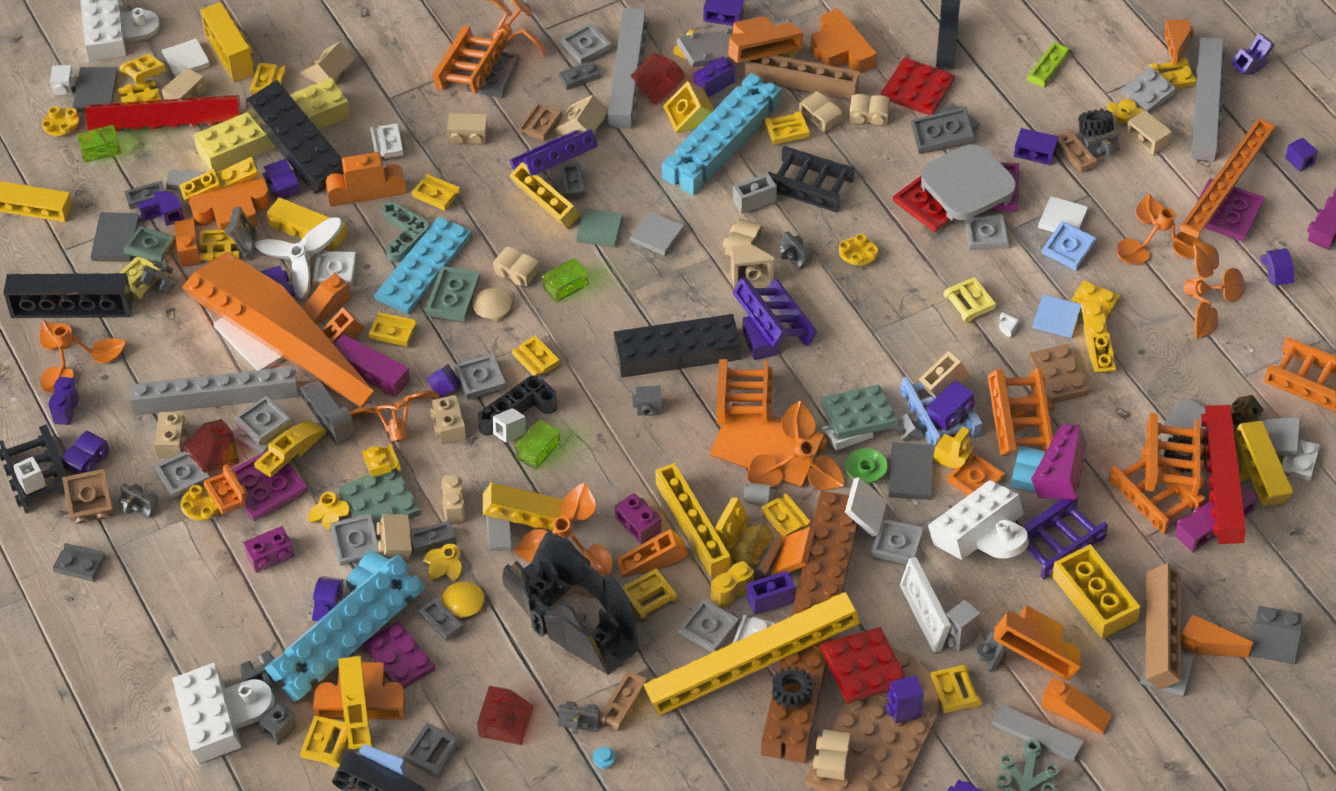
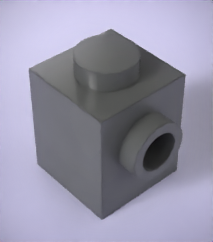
(647, 400)
(278, 724)

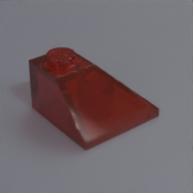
(658, 76)
(212, 446)

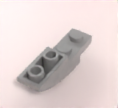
(497, 529)

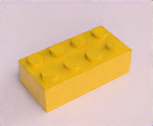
(227, 41)
(1096, 591)

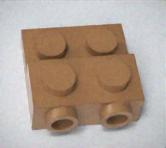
(88, 496)

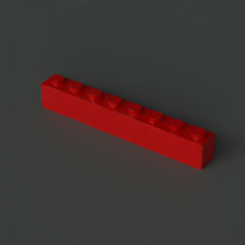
(163, 112)
(1223, 475)

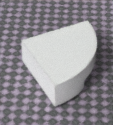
(1008, 324)

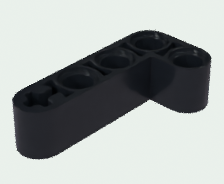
(947, 34)
(528, 393)
(370, 776)

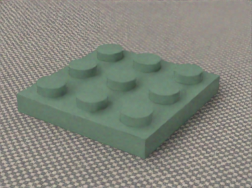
(858, 412)
(379, 496)

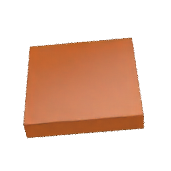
(974, 474)
(793, 551)

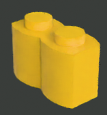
(732, 584)

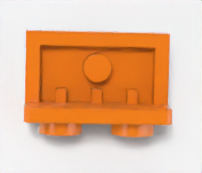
(226, 491)

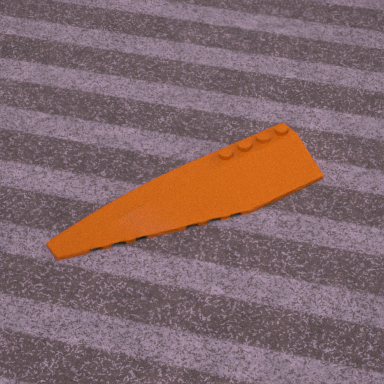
(275, 320)

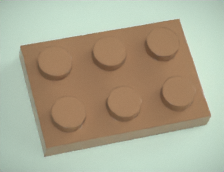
(1061, 373)

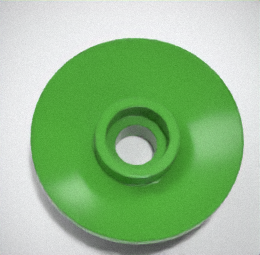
(866, 459)

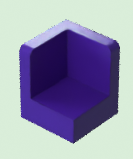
(1301, 154)
(443, 380)

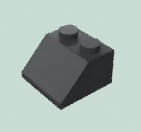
(1276, 634)

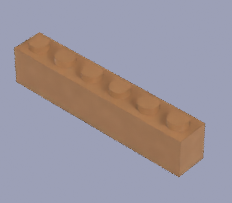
(805, 76)
(1163, 626)

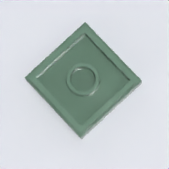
(599, 227)
(150, 244)

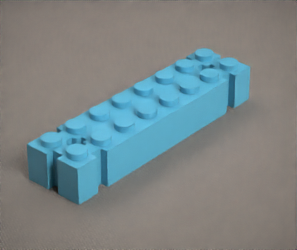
(721, 133)
(345, 628)

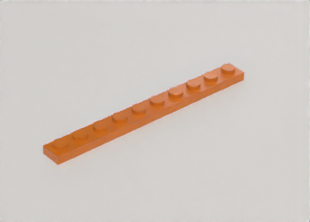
(1227, 178)

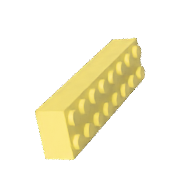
(243, 138)

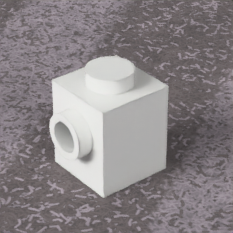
(62, 79)
(509, 425)
(29, 475)

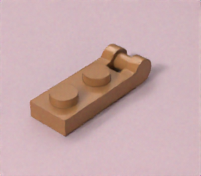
(1075, 151)
(622, 700)

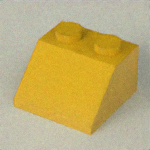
(688, 107)

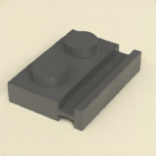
(79, 562)

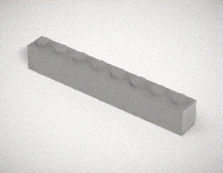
(628, 59)
(1207, 98)
(213, 390)

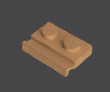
(540, 121)

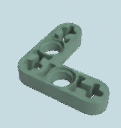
(410, 230)

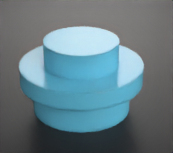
(604, 757)

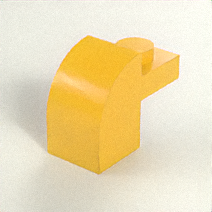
(953, 451)

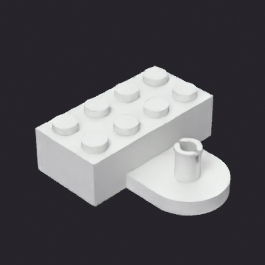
(109, 29)
(982, 523)
(216, 712)

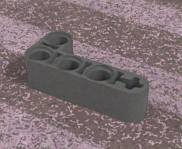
(331, 417)

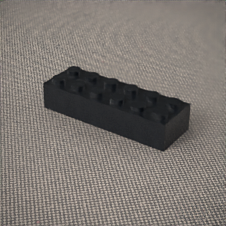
(294, 135)
(68, 295)
(677, 345)

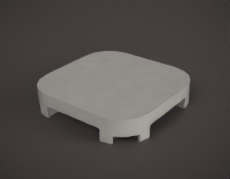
(968, 182)

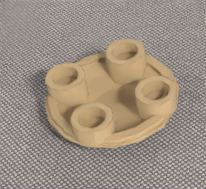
(492, 304)

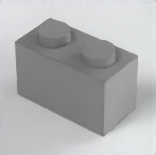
(754, 193)
(964, 625)

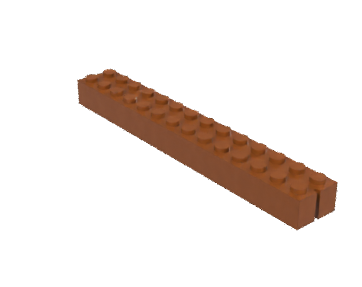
(819, 582)

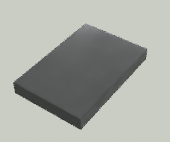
(500, 75)
(95, 86)
(942, 130)
(112, 235)
(911, 471)

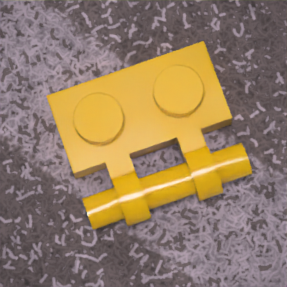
(142, 96)
(216, 240)

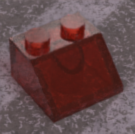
(504, 716)

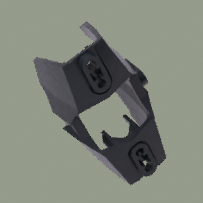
(547, 578)

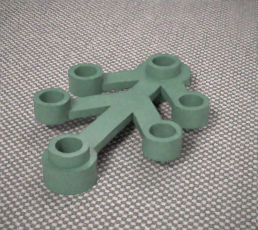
(1026, 781)

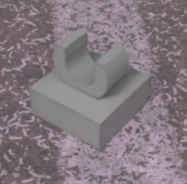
(911, 428)

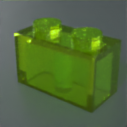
(98, 143)
(565, 280)
(537, 444)

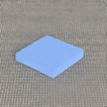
(1069, 245)
(1057, 316)
(385, 759)

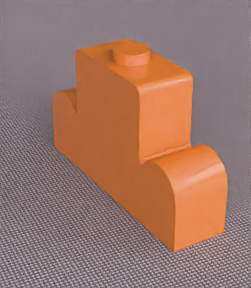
(761, 38)
(841, 44)
(364, 180)
(219, 203)
(1038, 640)
(382, 701)

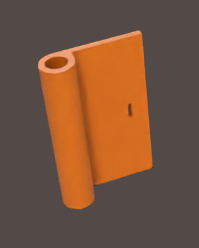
(747, 437)

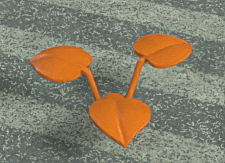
(507, 30)
(1150, 212)
(1233, 287)
(60, 336)
(800, 424)
(397, 427)
(577, 505)

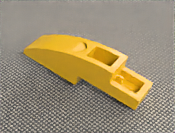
(214, 180)
(1097, 337)
(288, 445)
(354, 702)

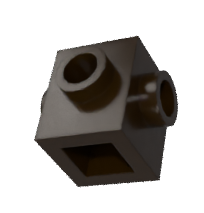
(1245, 410)

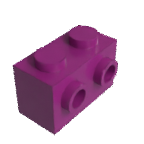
(638, 518)
(269, 549)

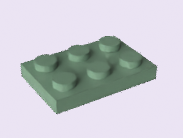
(452, 293)

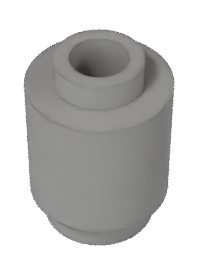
(758, 493)

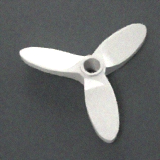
(301, 252)

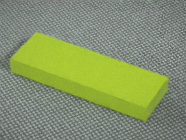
(1048, 64)

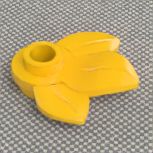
(1124, 110)
(328, 512)
(442, 564)

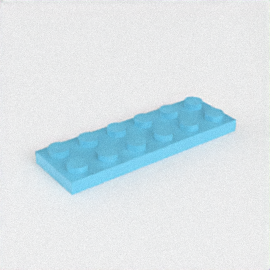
(422, 265)

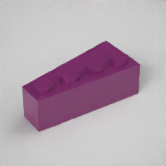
(1060, 467)

